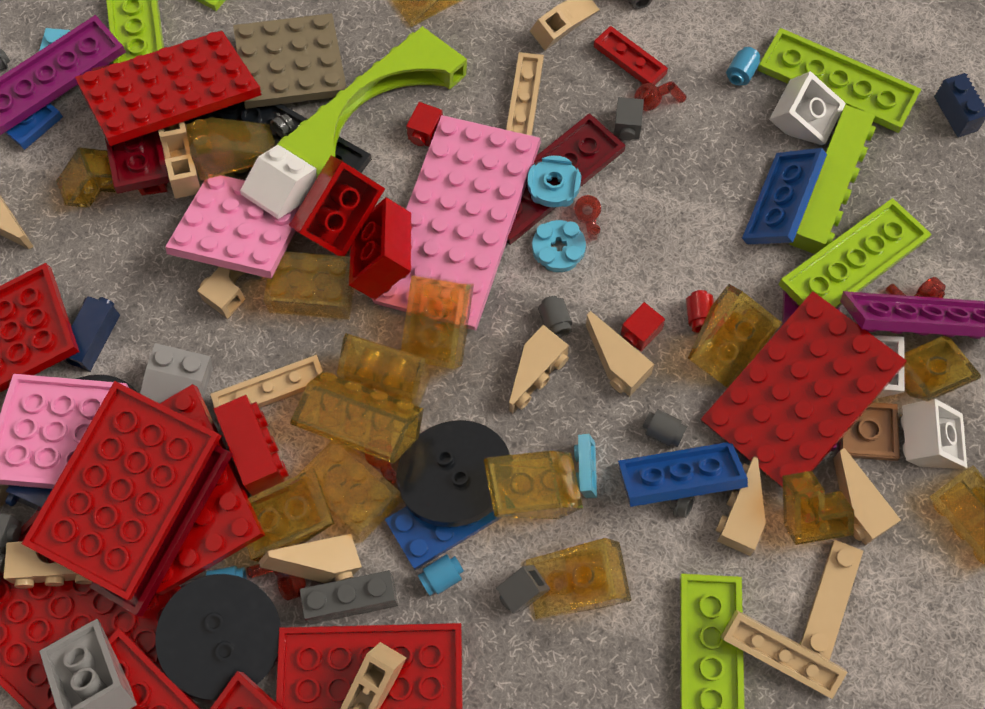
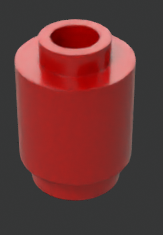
(698, 307)

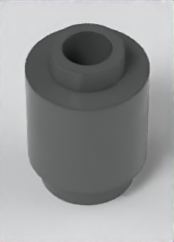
(555, 316)
(664, 428)

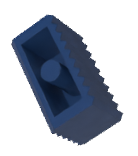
(961, 105)

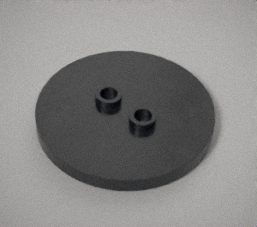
(445, 473)
(214, 631)

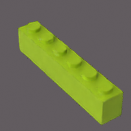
(832, 184)

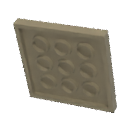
(291, 59)

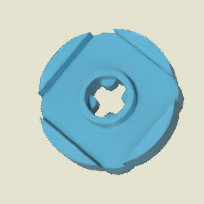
(550, 195)
(562, 231)

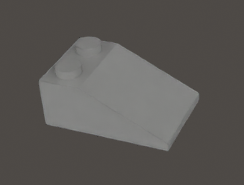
(174, 370)
(86, 671)

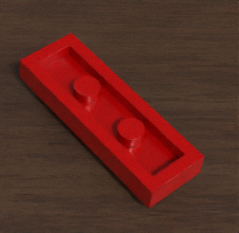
(630, 56)

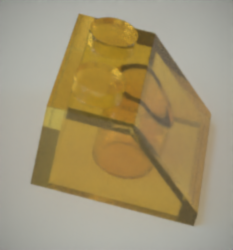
(937, 369)

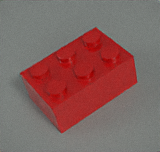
(336, 206)
(381, 250)
(251, 444)

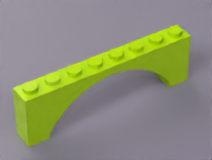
(416, 61)

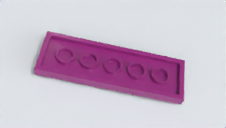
(54, 70)
(916, 314)

